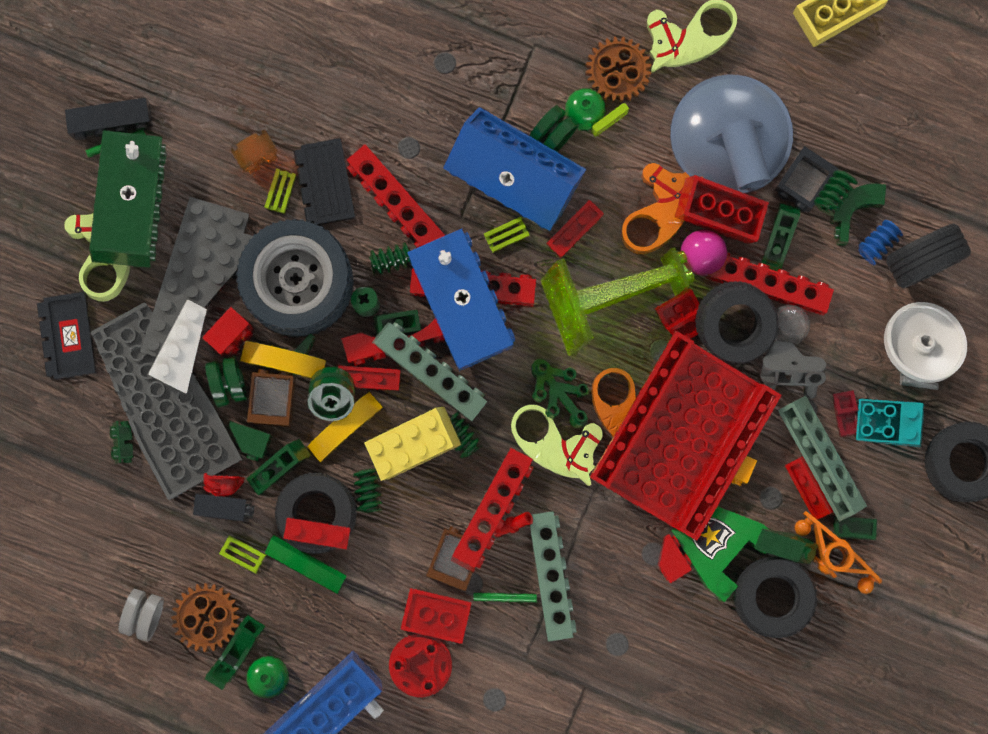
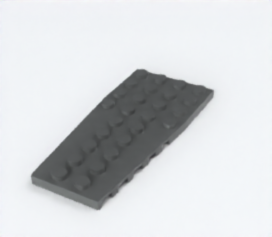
(174, 429)

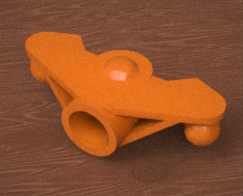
(803, 528)

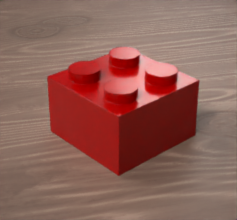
(229, 333)

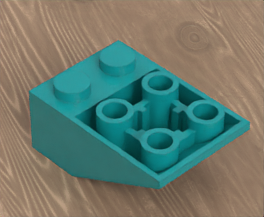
(890, 422)

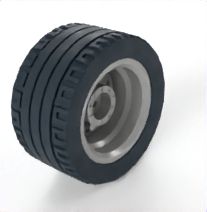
(274, 248)

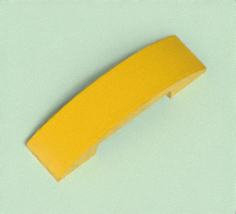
(281, 359)
(340, 430)

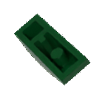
(781, 236)
(278, 466)
(786, 546)

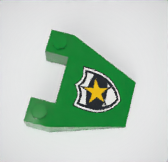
(717, 546)

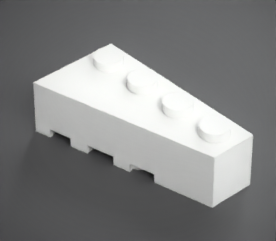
(179, 350)

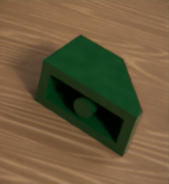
(406, 319)
(251, 441)

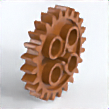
(610, 53)
(222, 627)

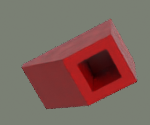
(671, 561)

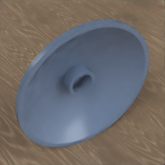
(732, 132)

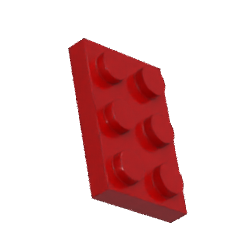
(436, 615)

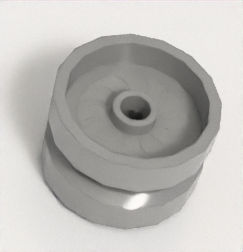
(141, 615)

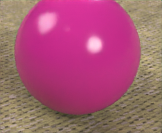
(704, 252)

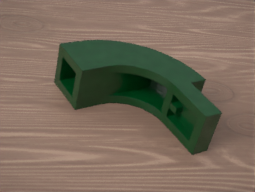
(861, 197)
(235, 653)

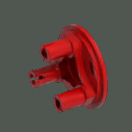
(420, 665)

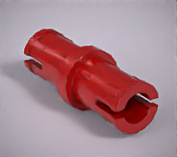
(513, 524)

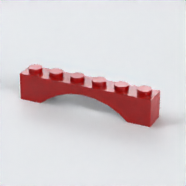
(360, 346)

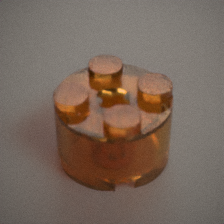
(255, 151)

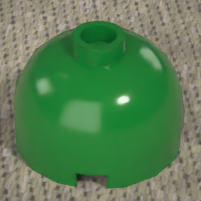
(585, 107)
(267, 677)

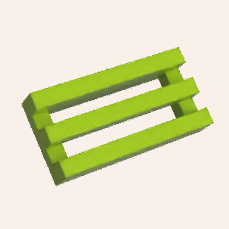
(610, 119)
(284, 174)
(487, 235)
(258, 562)

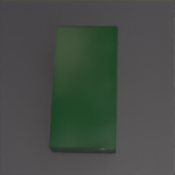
(855, 528)

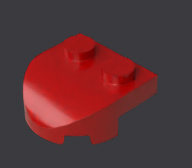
(680, 314)

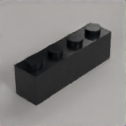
(108, 117)

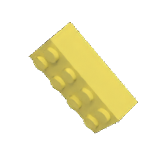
(829, 17)
(412, 443)

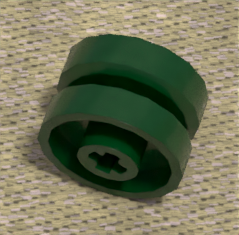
(554, 130)
(224, 382)
(331, 394)

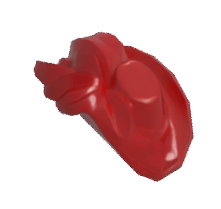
(222, 485)

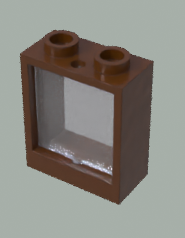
(271, 396)
(443, 563)

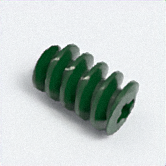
(833, 191)
(390, 258)
(365, 294)
(467, 445)
(367, 491)

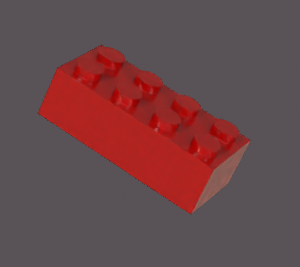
(721, 209)

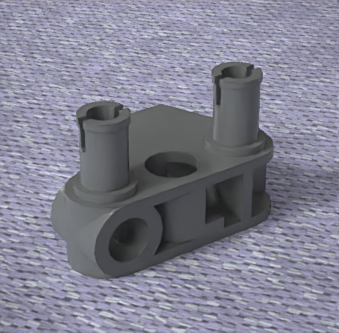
(785, 360)

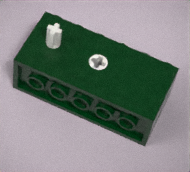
(127, 199)

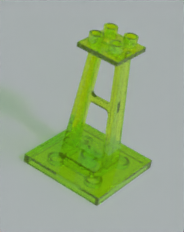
(571, 305)

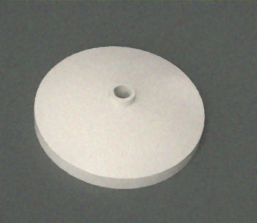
(925, 342)

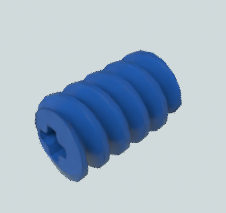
(879, 240)

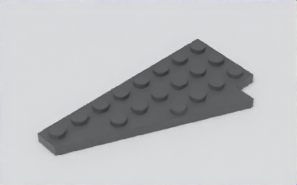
(199, 265)

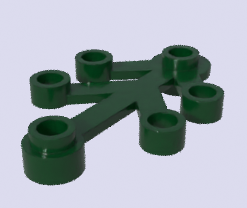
(558, 390)

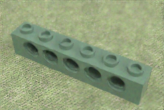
(385, 342)
(822, 458)
(568, 627)

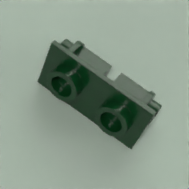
(121, 450)

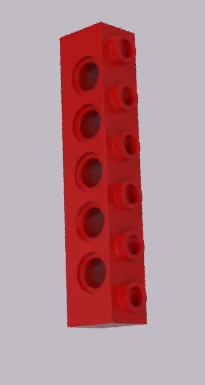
(365, 158)
(821, 290)
(524, 297)
(463, 554)

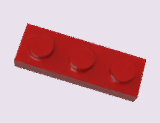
(575, 229)
(374, 377)
(809, 488)
(317, 533)

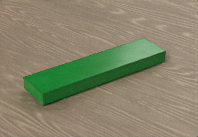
(305, 564)

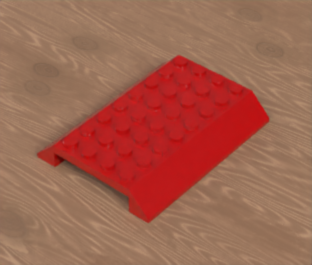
(685, 436)

